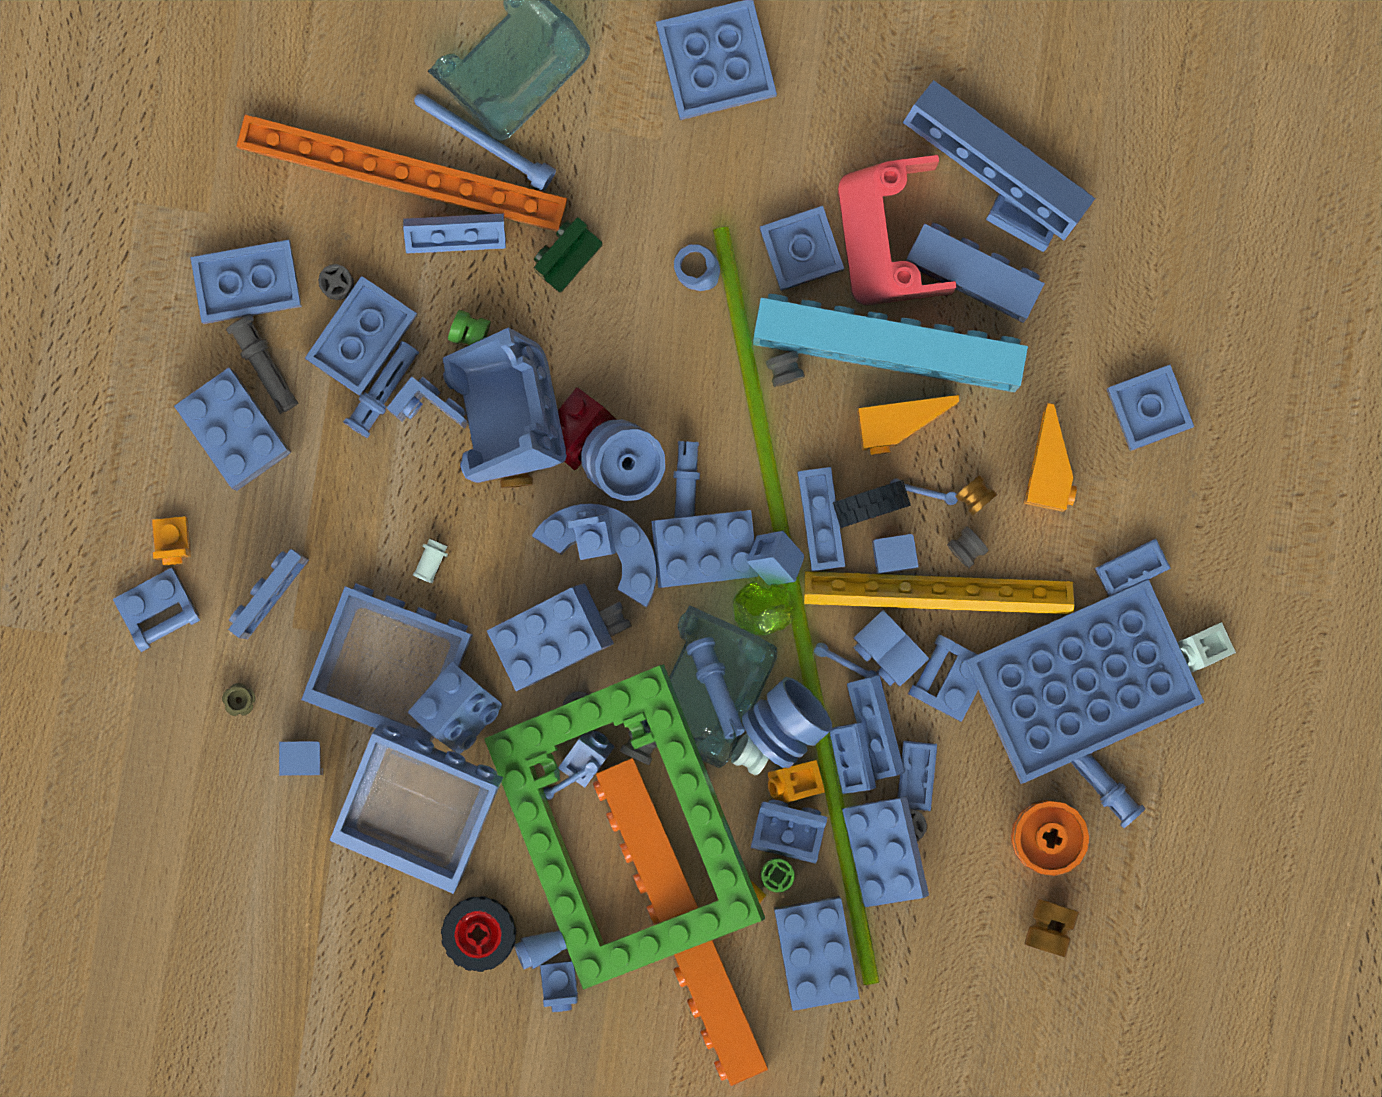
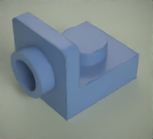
(592, 534)
(588, 747)
(559, 985)

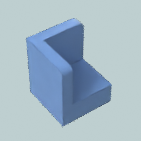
(895, 554)
(775, 558)
(300, 758)

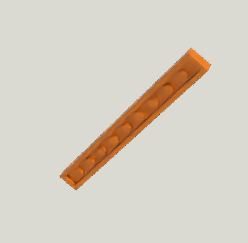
(401, 173)

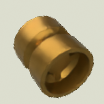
(1047, 939)

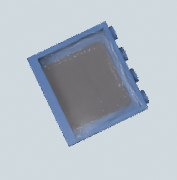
(382, 660)
(416, 807)

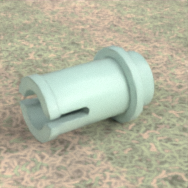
(430, 560)

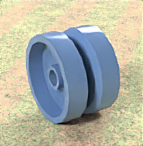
(623, 460)

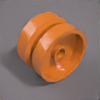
(1069, 842)

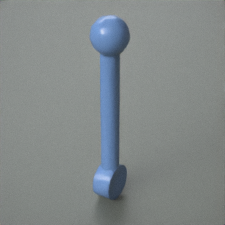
(949, 498)
(822, 650)
(590, 768)

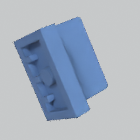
(408, 402)

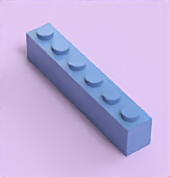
(998, 160)

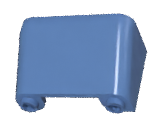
(506, 406)

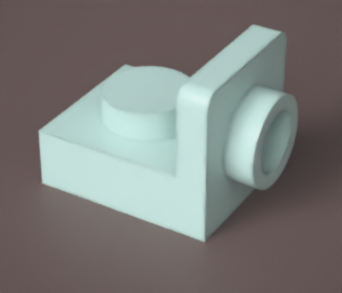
(1206, 647)

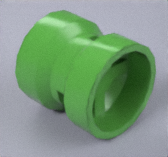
(477, 329)
(773, 873)

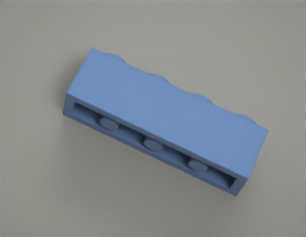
(975, 273)

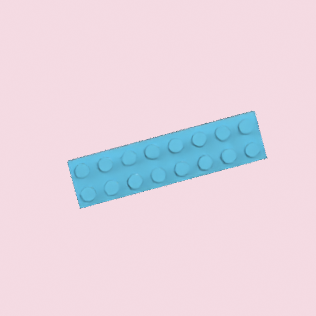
(890, 344)

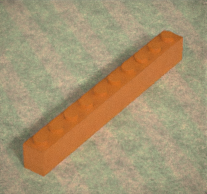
(671, 896)

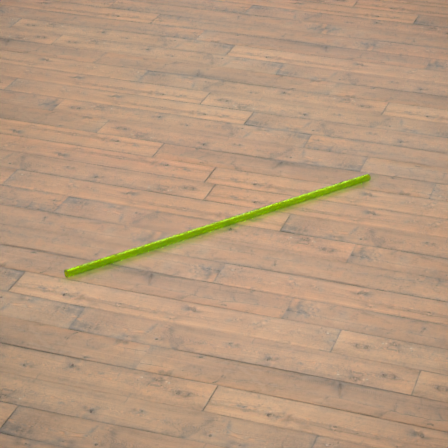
(800, 624)

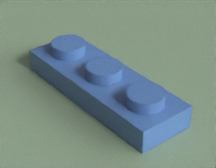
(454, 233)
(820, 519)
(872, 710)

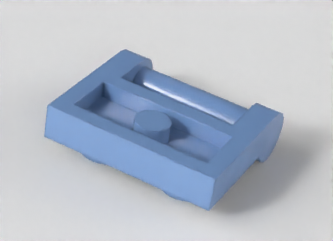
(151, 599)
(958, 687)

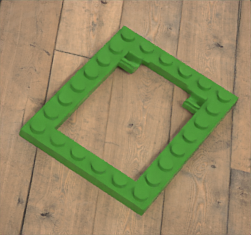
(627, 702)

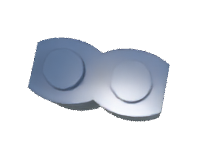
(889, 649)

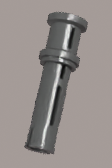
(255, 350)

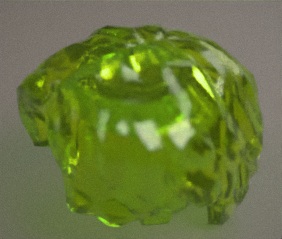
(764, 609)

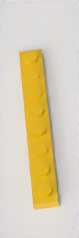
(938, 592)

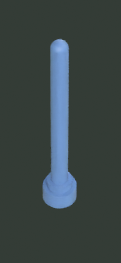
(538, 174)

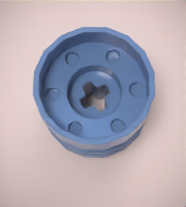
(787, 722)

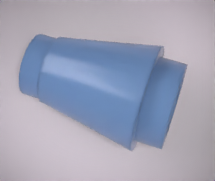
(539, 948)

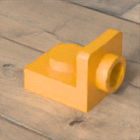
(171, 540)
(795, 782)

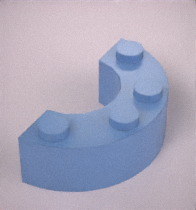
(629, 540)

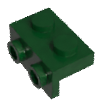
(568, 255)

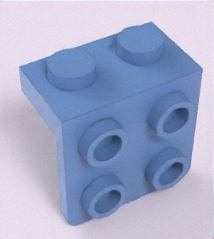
(455, 709)

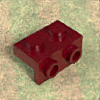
(578, 418)

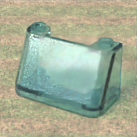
(514, 66)
(747, 667)

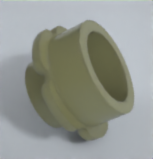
(229, 699)

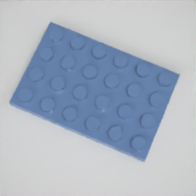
(1084, 681)

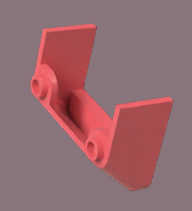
(871, 271)

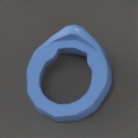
(708, 279)

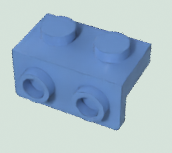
(789, 831)

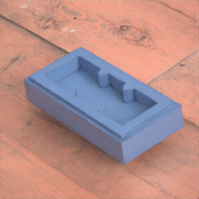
(1018, 223)
(1132, 568)
(852, 758)
(918, 778)

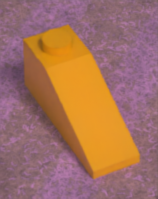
(893, 423)
(1051, 471)

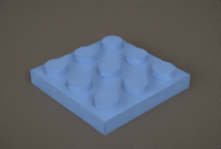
(716, 59)

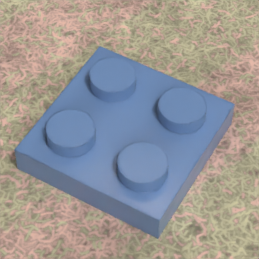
(801, 248)
(1150, 407)

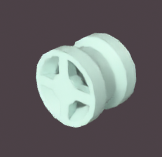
(748, 755)

